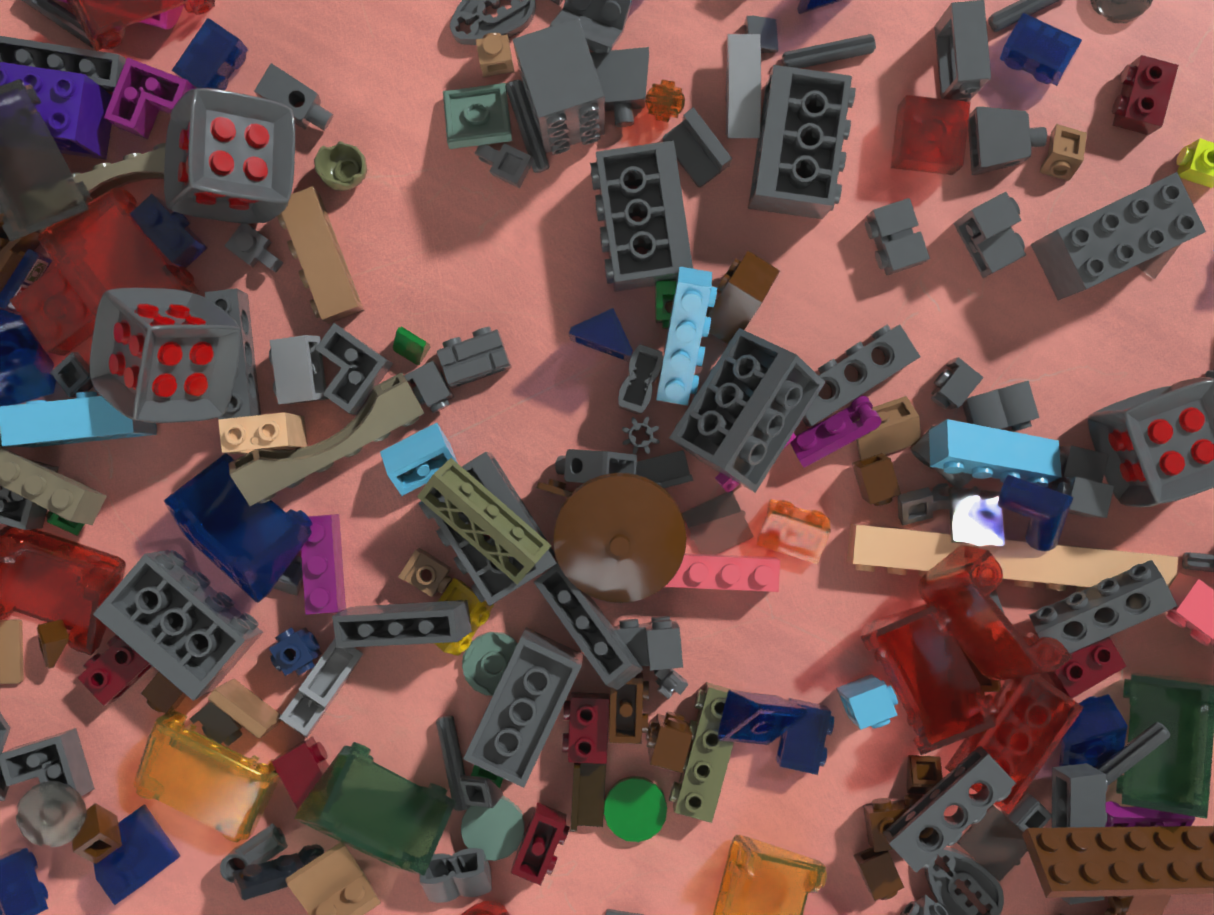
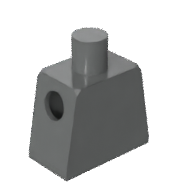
(623, 81)
(285, 89)
(1001, 138)
(587, 464)

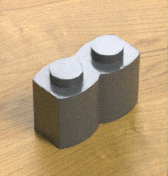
(642, 372)
(1003, 407)
(461, 874)

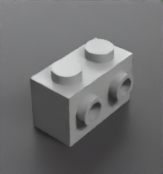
(297, 369)

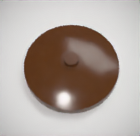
(619, 537)

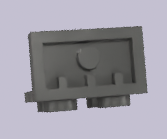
(600, 20)

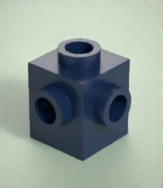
(303, 644)

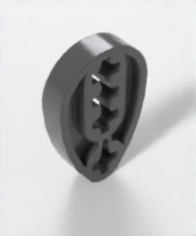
(508, 21)
(975, 878)

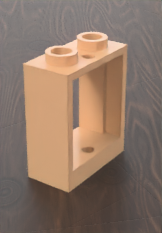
(265, 431)

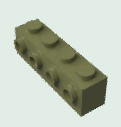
(706, 759)

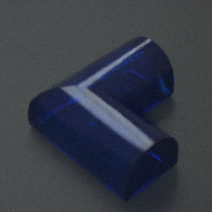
(1042, 505)

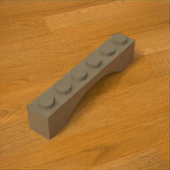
(131, 169)
(269, 471)
(49, 489)

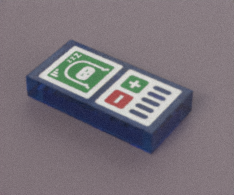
(27, 272)

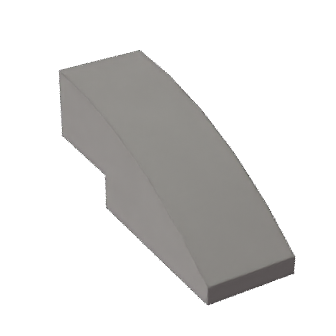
(743, 86)
(320, 688)

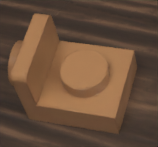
(1064, 152)

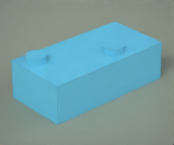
(67, 422)

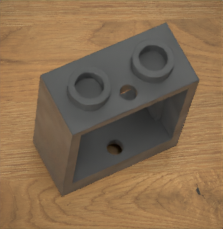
(962, 50)

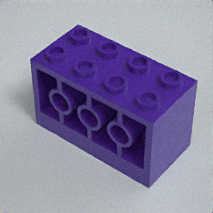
(70, 107)

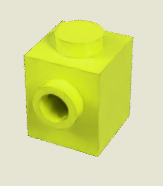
(1197, 162)

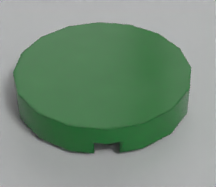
(635, 809)

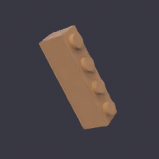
(319, 256)

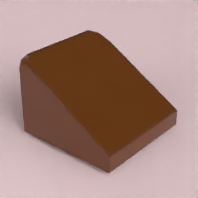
(52, 641)
(923, 773)

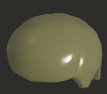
(341, 166)

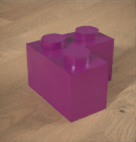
(141, 95)

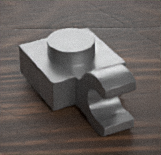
(507, 164)
(252, 246)
(921, 503)
(668, 681)

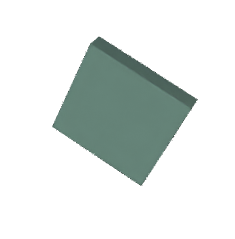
(477, 116)

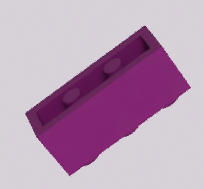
(323, 566)

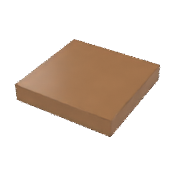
(245, 708)

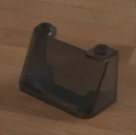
(33, 173)

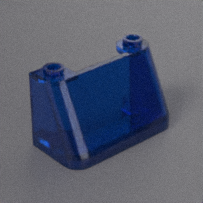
(242, 540)

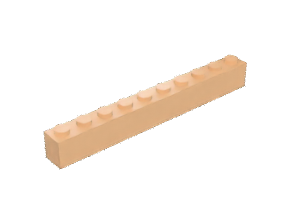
(1019, 561)

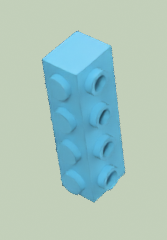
(684, 335)
(993, 453)

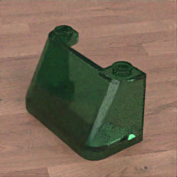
(1178, 770)
(377, 811)

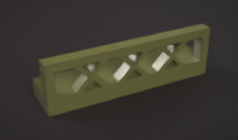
(487, 517)

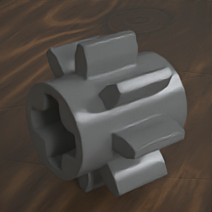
(649, 432)

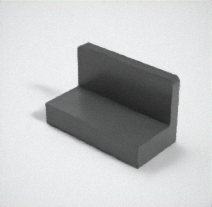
(698, 148)
(665, 469)

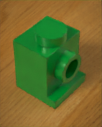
(663, 294)

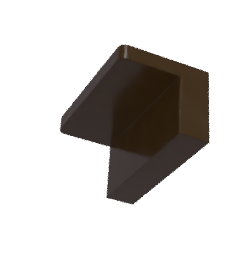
(588, 795)

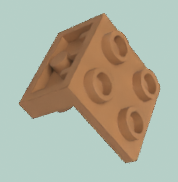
(333, 885)

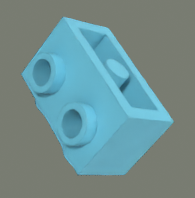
(417, 458)
(868, 702)

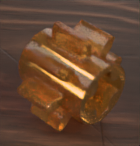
(665, 100)

